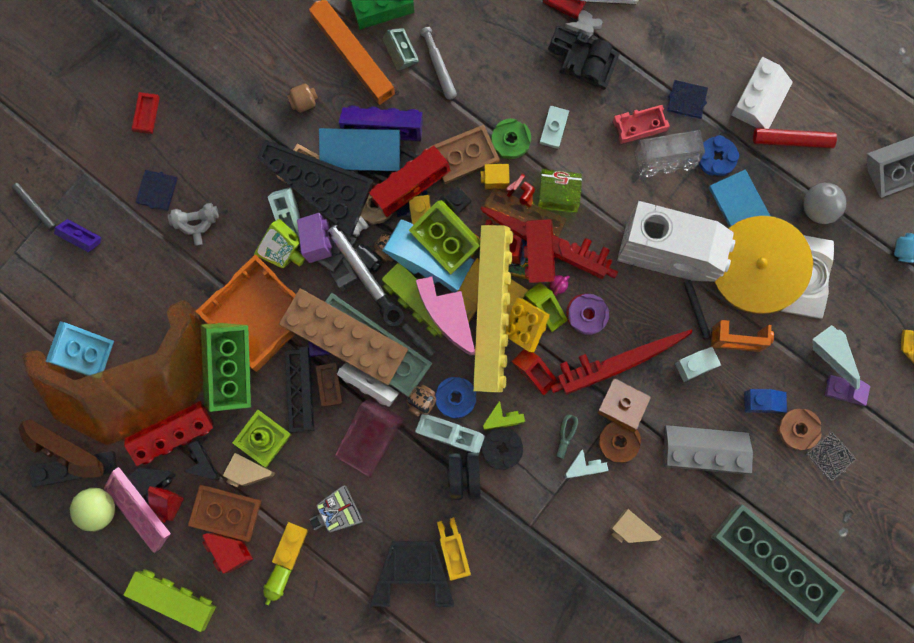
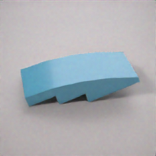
(416, 258)

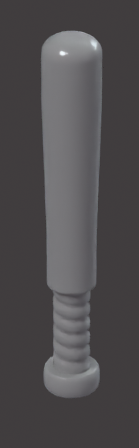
(442, 73)

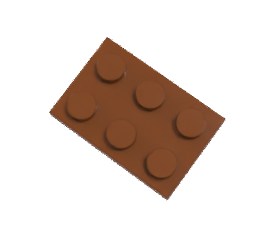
(224, 513)

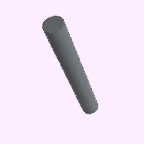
(33, 206)

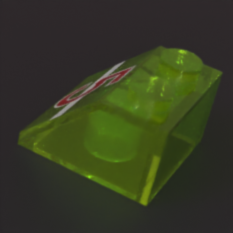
(560, 190)

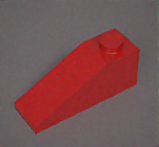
(164, 503)

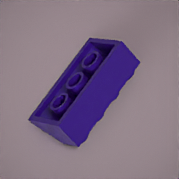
(408, 121)

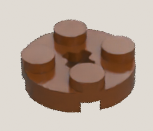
(613, 452)

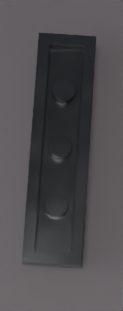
(56, 473)

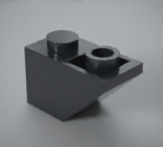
(144, 478)

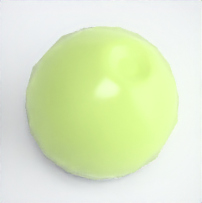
(92, 509)

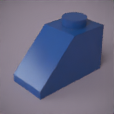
(765, 401)

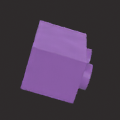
(314, 237)

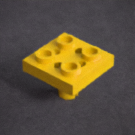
(528, 325)

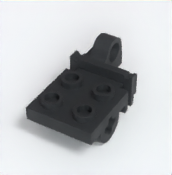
(586, 58)

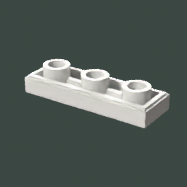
(368, 385)

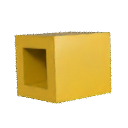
(495, 176)

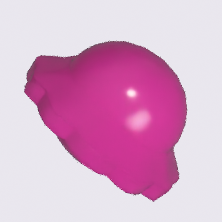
(559, 285)

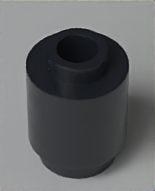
(369, 258)

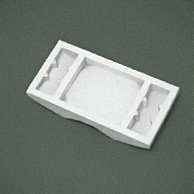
(814, 299)

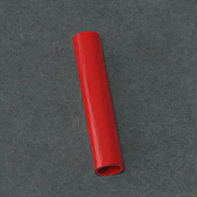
(794, 138)

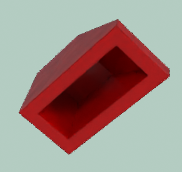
(534, 371)

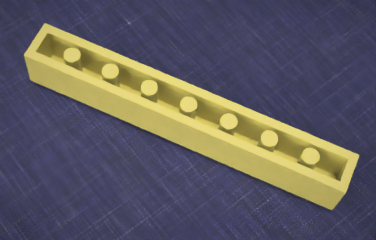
(492, 308)

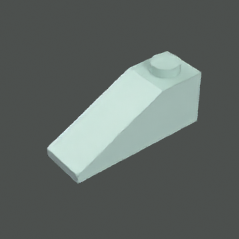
(285, 208)
(835, 350)

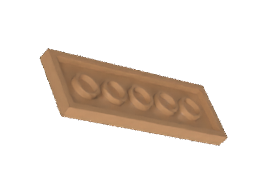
(343, 336)

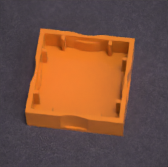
(256, 300)

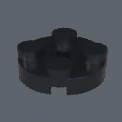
(508, 459)

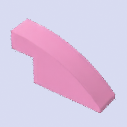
(447, 314)

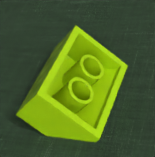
(445, 236)

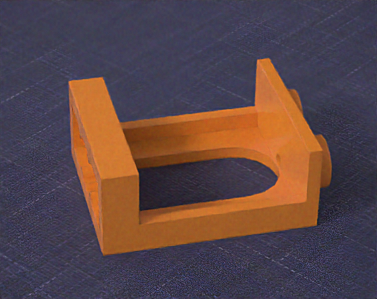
(722, 338)

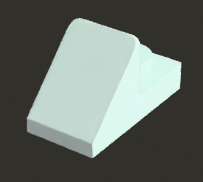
(579, 467)

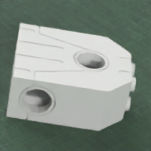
(676, 243)

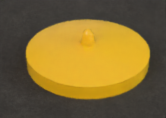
(766, 266)

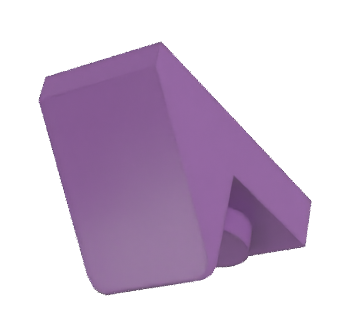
(842, 390)

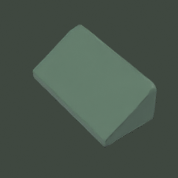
(400, 48)

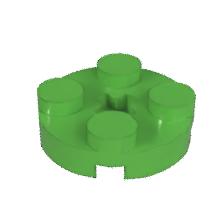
(516, 129)

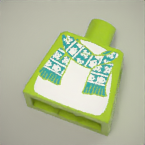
(280, 246)

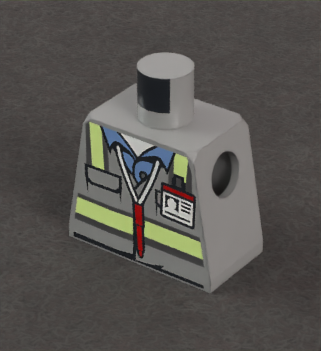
(337, 512)

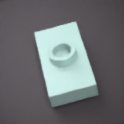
(554, 127)

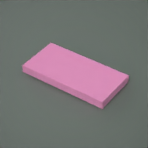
(136, 510)

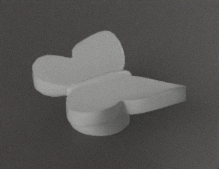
(585, 24)

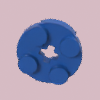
(729, 155)
(467, 398)

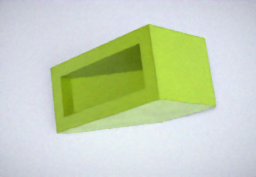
(546, 301)

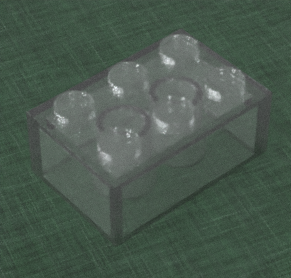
(669, 153)

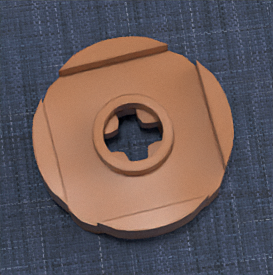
(811, 428)

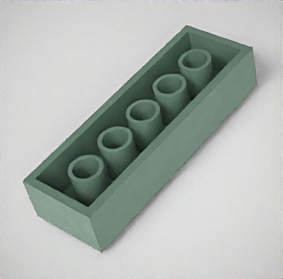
(777, 564)

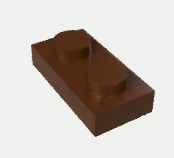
(329, 385)

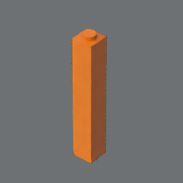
(352, 51)

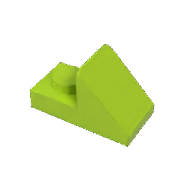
(497, 420)

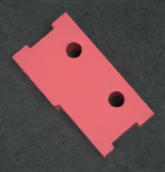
(641, 124)

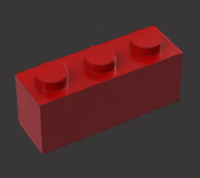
(539, 251)

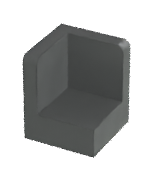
(344, 276)

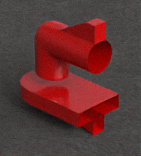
(527, 197)

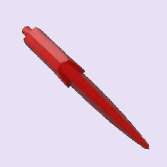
(574, 254)
(595, 372)

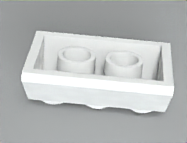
(763, 95)

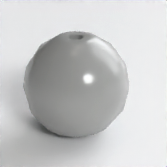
(824, 203)

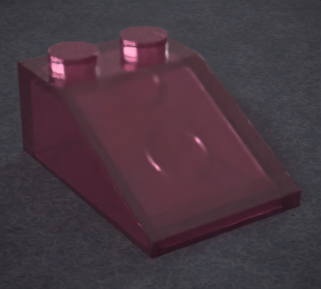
(369, 436)

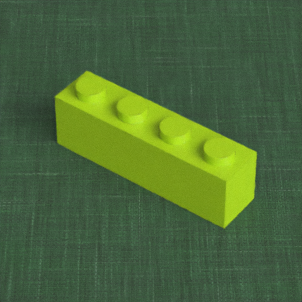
(403, 285)
(169, 600)

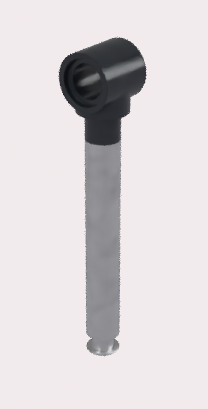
(366, 277)

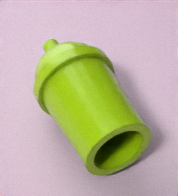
(276, 584)

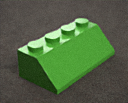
(225, 366)

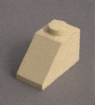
(245, 471)
(632, 529)

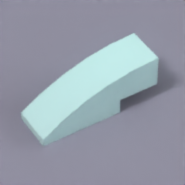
(450, 433)

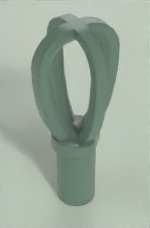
(565, 441)

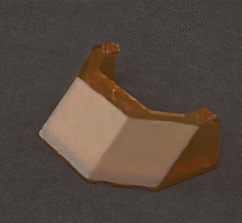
(129, 395)

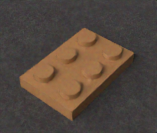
(467, 153)

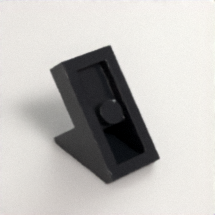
(456, 200)
(204, 467)

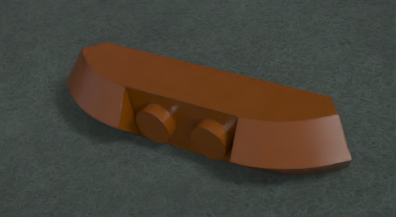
(69, 455)

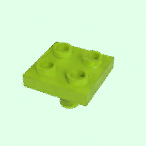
(261, 438)

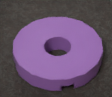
(584, 325)

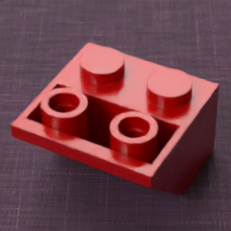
(227, 551)

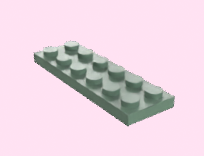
(413, 364)

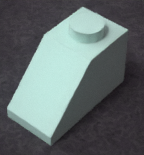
(697, 364)

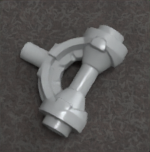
(207, 214)

